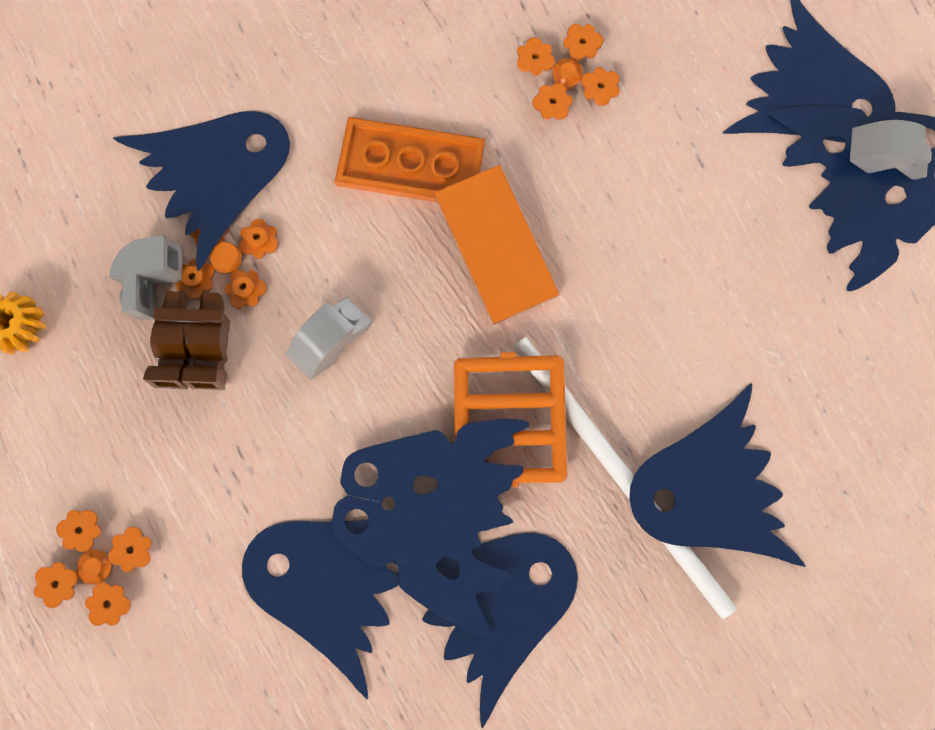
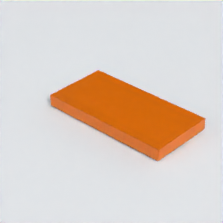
(405, 159)
(496, 244)

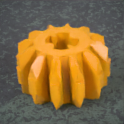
(19, 322)

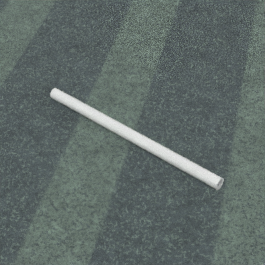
(623, 477)

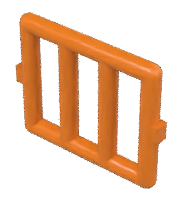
(553, 399)

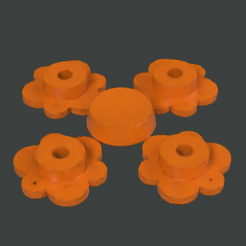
(568, 72)
(226, 259)
(93, 567)

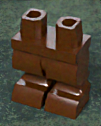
(189, 334)

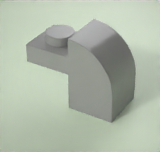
(890, 146)
(141, 267)
(325, 336)

